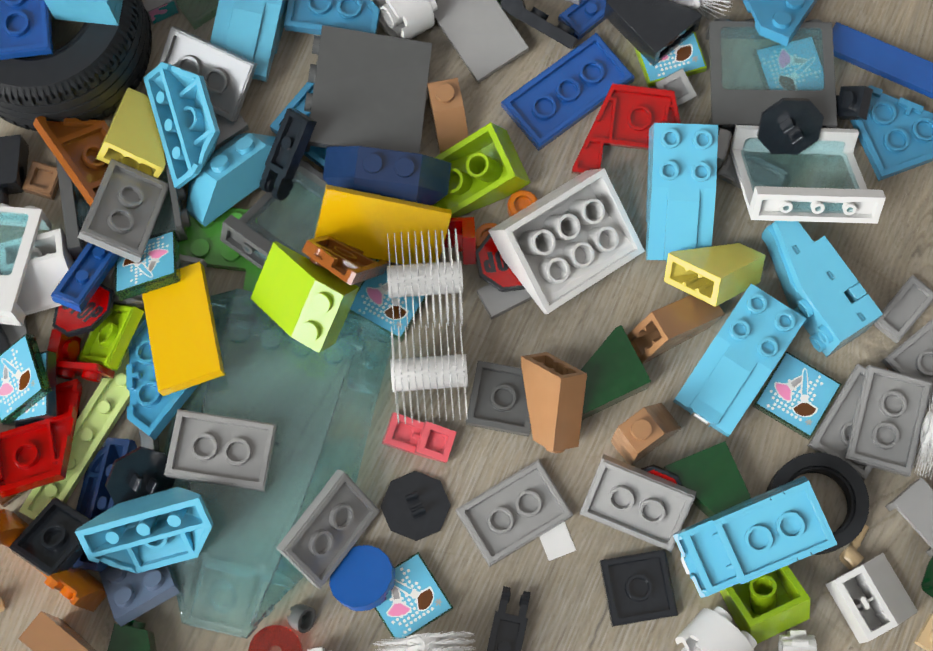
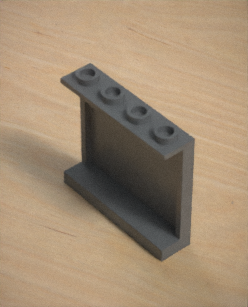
(367, 90)

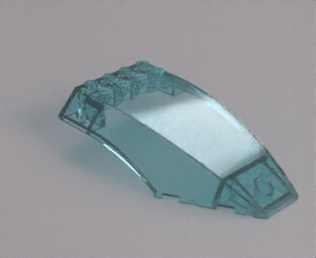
(323, 425)

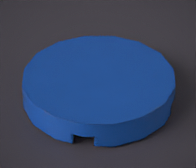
(363, 578)

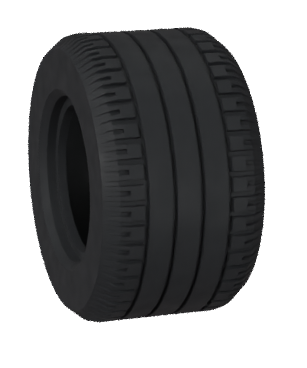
(81, 77)

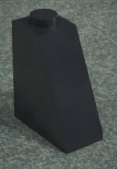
(653, 25)

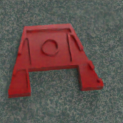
(626, 121)
(40, 450)

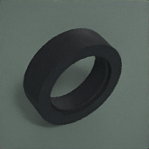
(845, 477)

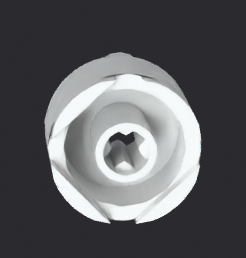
(406, 17)
(714, 632)

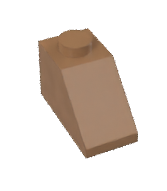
(447, 112)

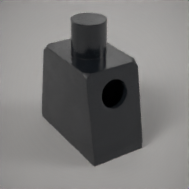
(13, 165)

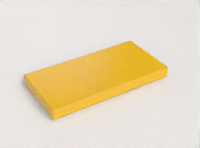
(366, 218)
(183, 332)

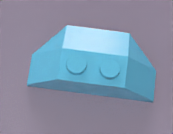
(182, 119)
(228, 176)
(148, 531)

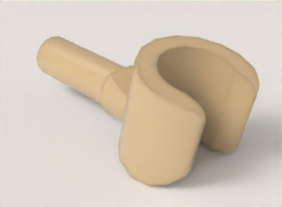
(850, 556)

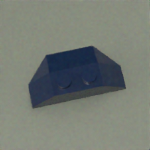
(388, 173)
(94, 495)

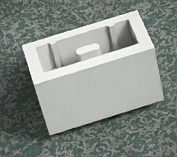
(44, 272)
(871, 598)

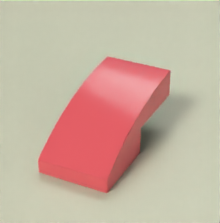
(419, 438)

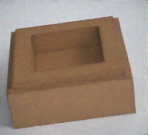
(42, 180)

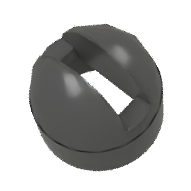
(301, 618)

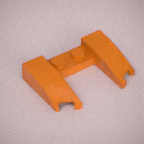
(73, 584)

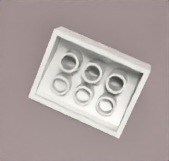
(568, 239)

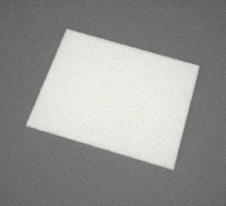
(557, 542)

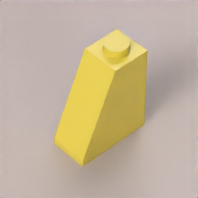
(134, 136)
(714, 271)

